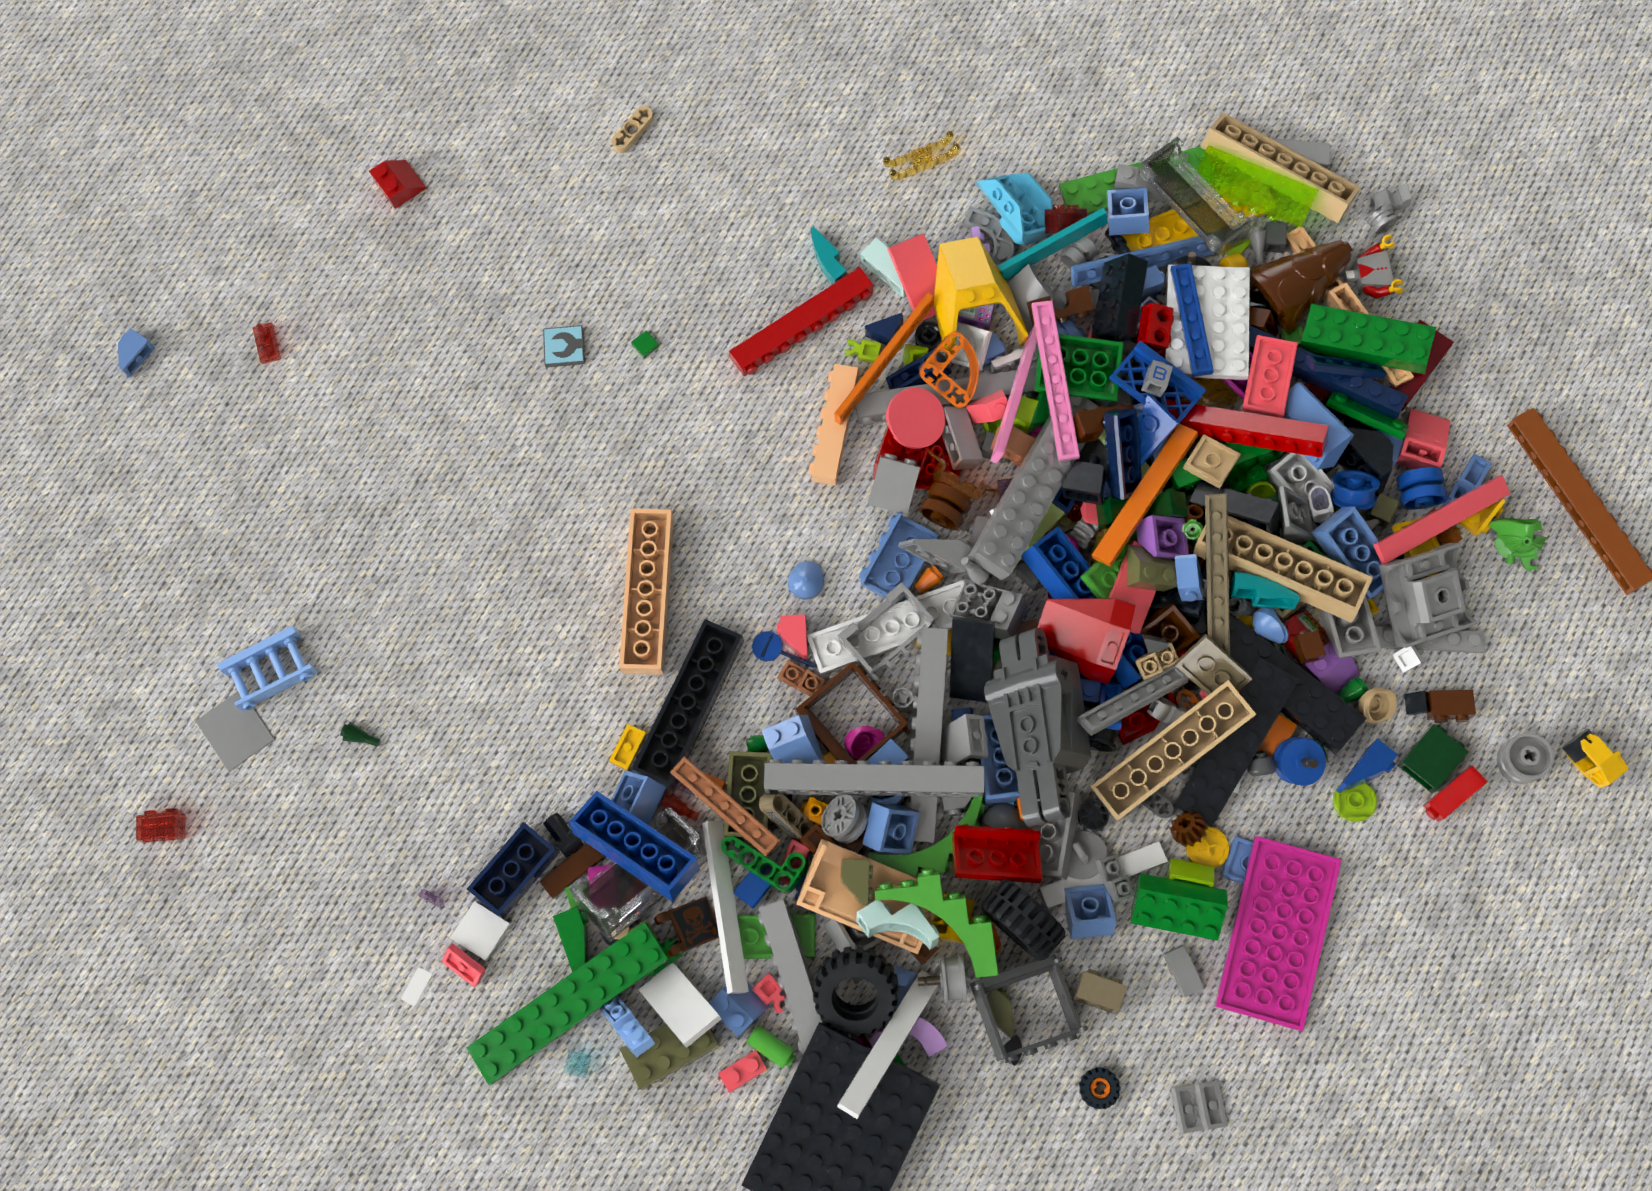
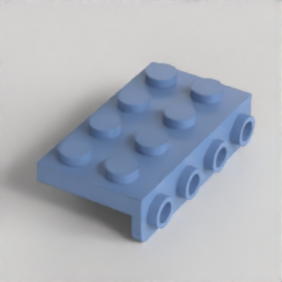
(891, 563)

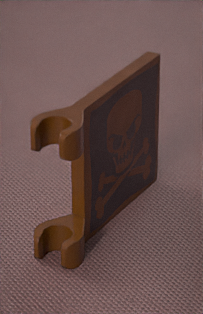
(693, 924)

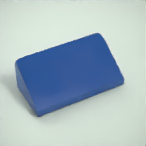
(753, 888)

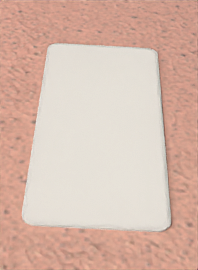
(416, 986)

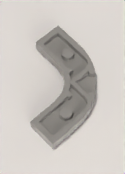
(991, 227)

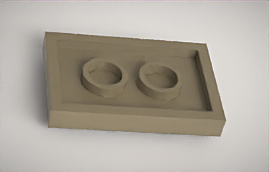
(1211, 666)

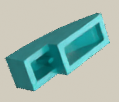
(827, 257)
(1262, 591)

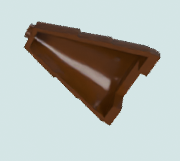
(1299, 280)

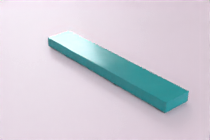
(1054, 243)

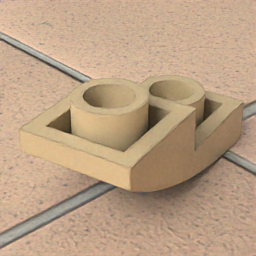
(1156, 662)

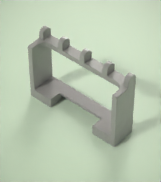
(855, 629)

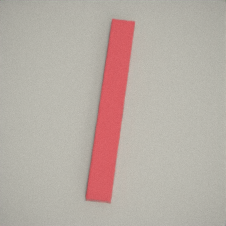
(1441, 519)

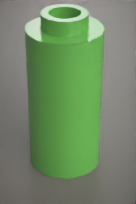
(771, 1047)

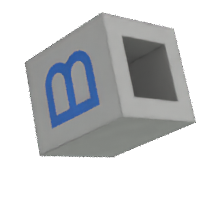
(1157, 378)

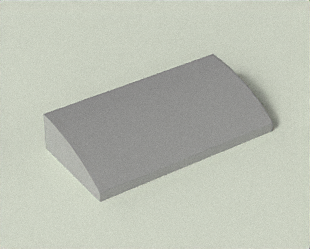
(1057, 842)

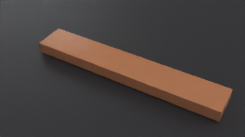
(725, 806)

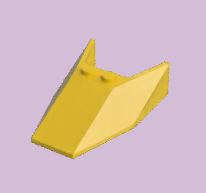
(970, 280)

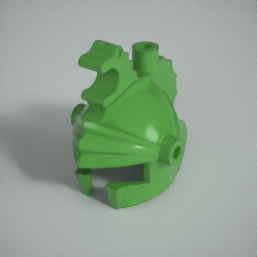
(1517, 540)

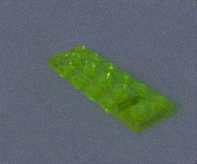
(1256, 187)

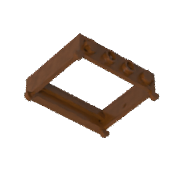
(827, 738)

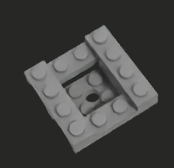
(1415, 605)

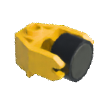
(1595, 758)

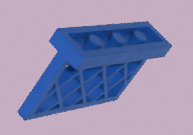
(1181, 383)

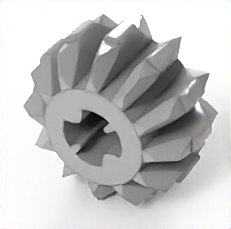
(1084, 533)

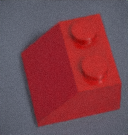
(397, 181)

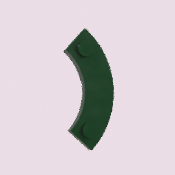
(1167, 504)

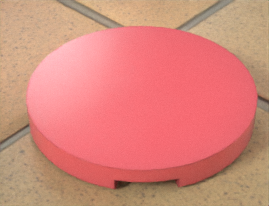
(915, 418)

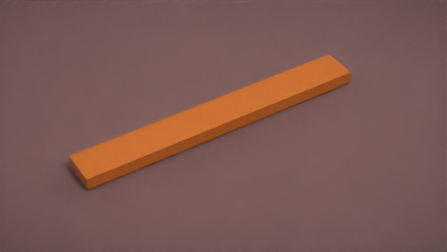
(883, 359)
(1144, 495)

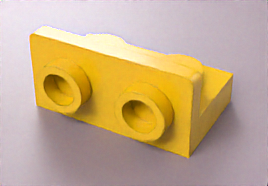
(1480, 521)

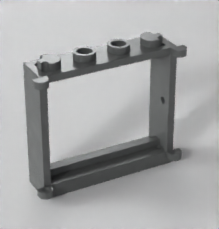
(1015, 975)

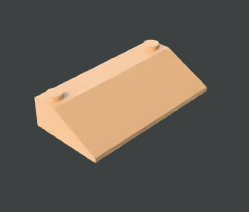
(829, 897)

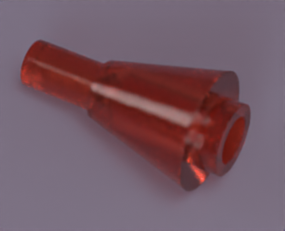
(678, 806)

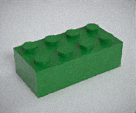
(1179, 906)

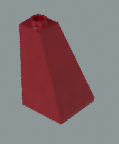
(1440, 347)

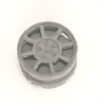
(1383, 219)

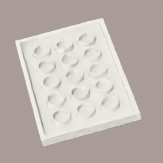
(1225, 314)

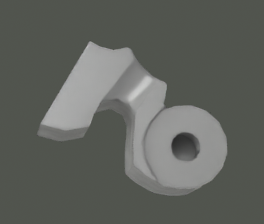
(1398, 200)
(1166, 711)

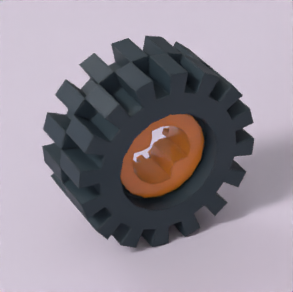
(1087, 1087)

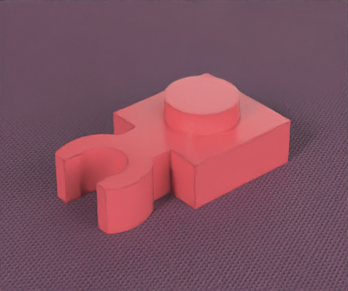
(768, 991)

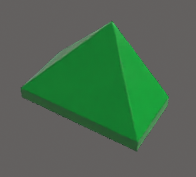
(1041, 413)

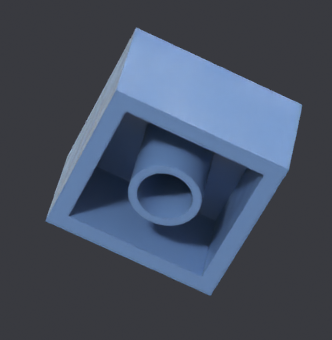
(1128, 211)
(891, 828)

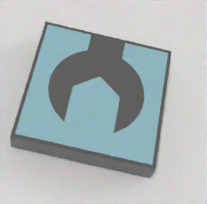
(563, 346)

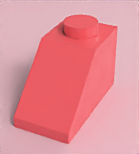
(988, 408)
(794, 633)

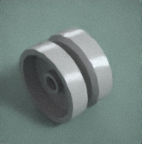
(1525, 758)

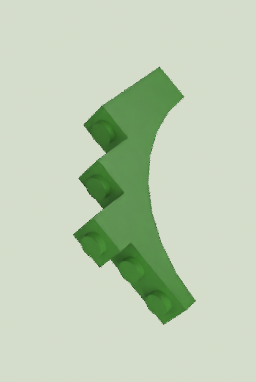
(933, 856)
(953, 909)

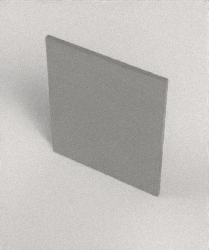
(234, 732)

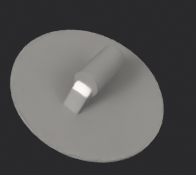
(1085, 850)

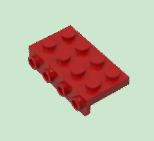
(996, 853)

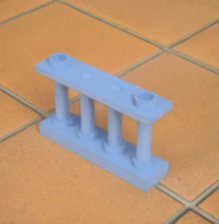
(252, 656)

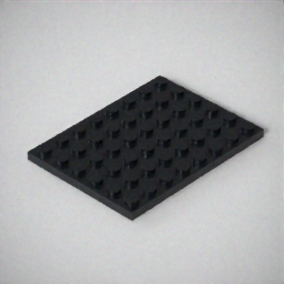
(823, 1147)

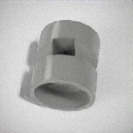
(1079, 252)

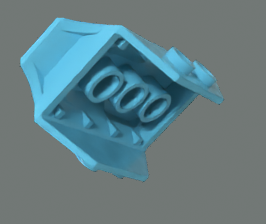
(1020, 204)

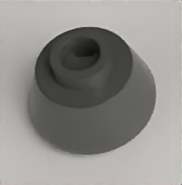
(1261, 764)

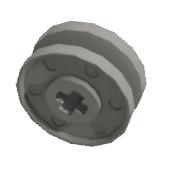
(844, 819)

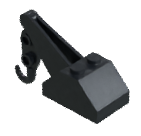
(1367, 450)

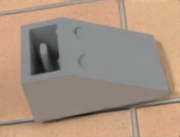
(991, 604)

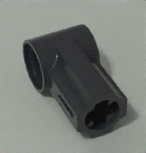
(563, 835)

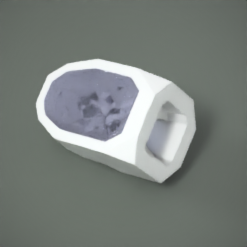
(1320, 503)

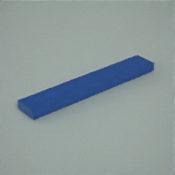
(1191, 320)

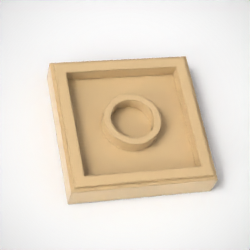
(1211, 461)

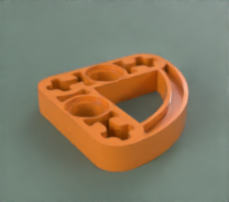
(938, 367)

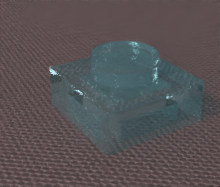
(577, 1064)

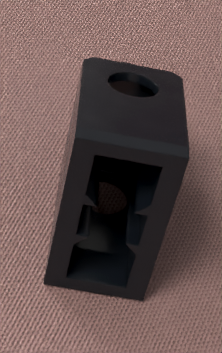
(1085, 482)

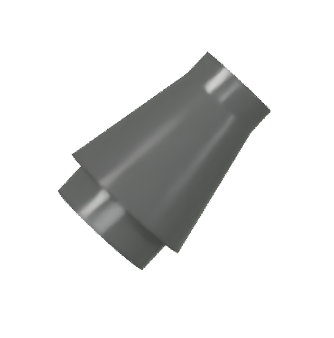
(1241, 607)

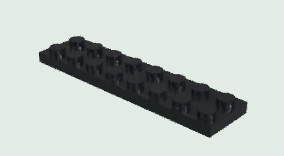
(1226, 763)

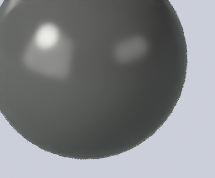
(1002, 816)

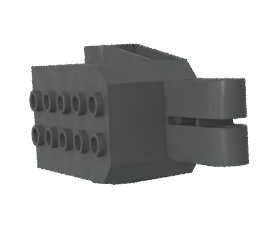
(1036, 723)

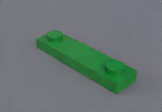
(1393, 427)

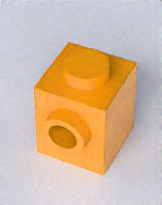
(813, 810)

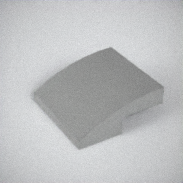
(1199, 1107)

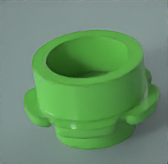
(1192, 523)

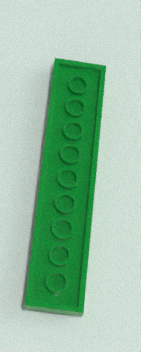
(567, 1003)

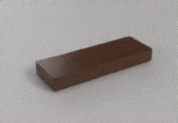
(570, 870)

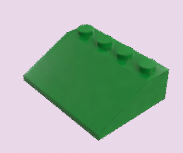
(1087, 367)

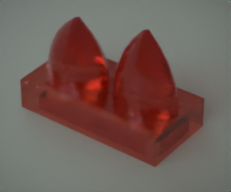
(266, 342)

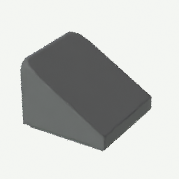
(1154, 643)

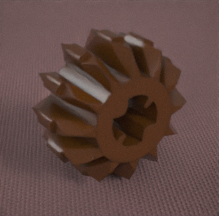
(1188, 828)

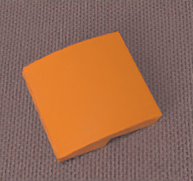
(1280, 730)

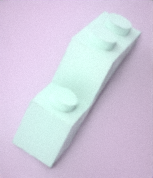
(910, 920)

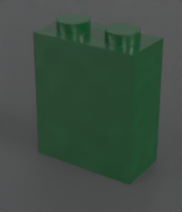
(1433, 758)

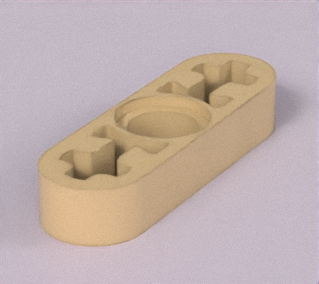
(632, 121)

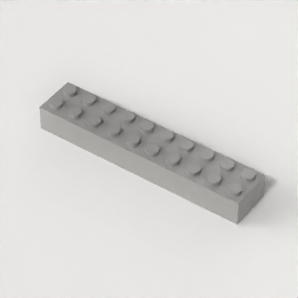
(1024, 501)
(874, 780)

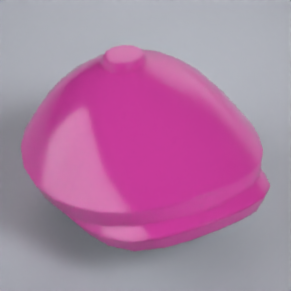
(861, 740)

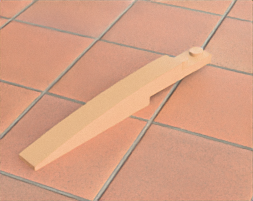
(1342, 297)

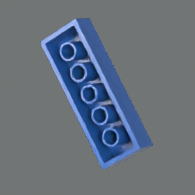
(634, 846)

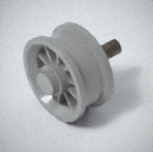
(951, 979)

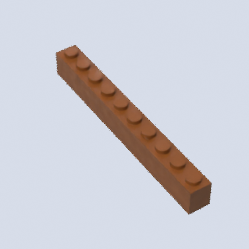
(1580, 501)

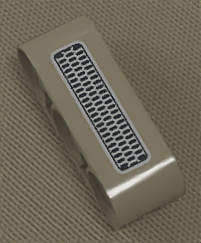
(785, 815)

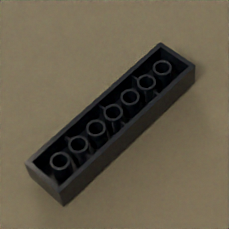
(688, 702)

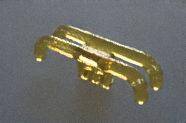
(922, 158)

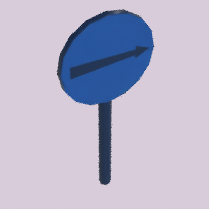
(769, 646)

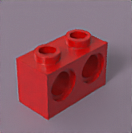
(1151, 326)

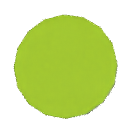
(1353, 807)

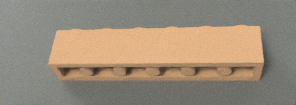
(831, 434)

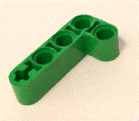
(760, 862)

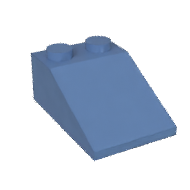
(793, 740)

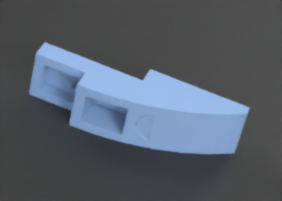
(627, 1026)

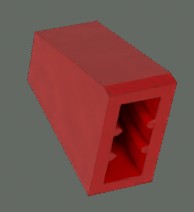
(1454, 794)

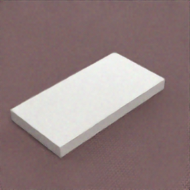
(679, 1004)

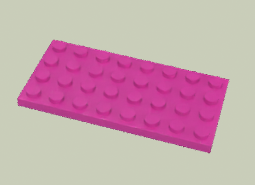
(1278, 933)

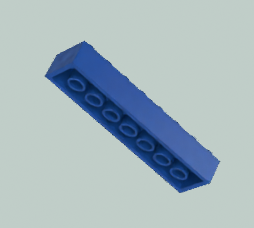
(1059, 570)

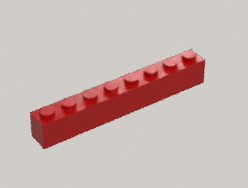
(801, 322)
(1255, 429)

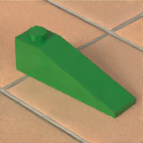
(574, 935)

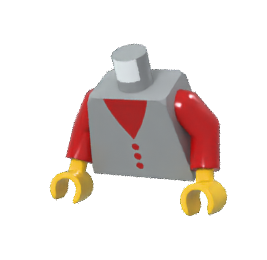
(1373, 271)

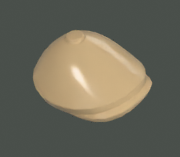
(1377, 705)

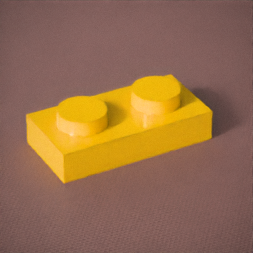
(627, 747)

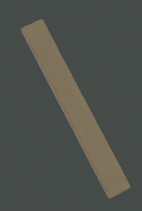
(1217, 570)

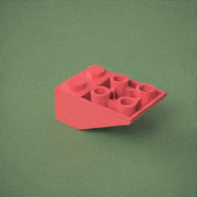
(1424, 441)

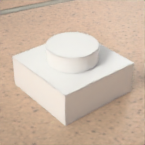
(1407, 658)

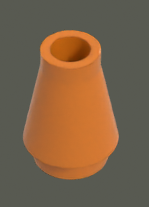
(928, 580)

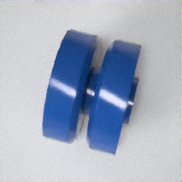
(1421, 488)

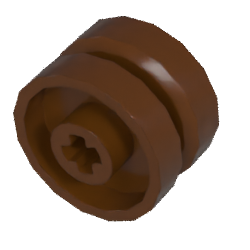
(945, 506)

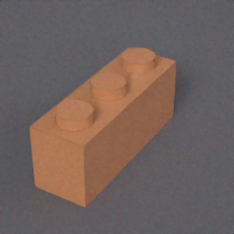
(1017, 446)

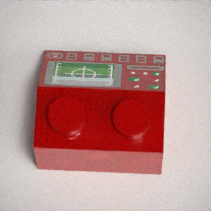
(1299, 622)

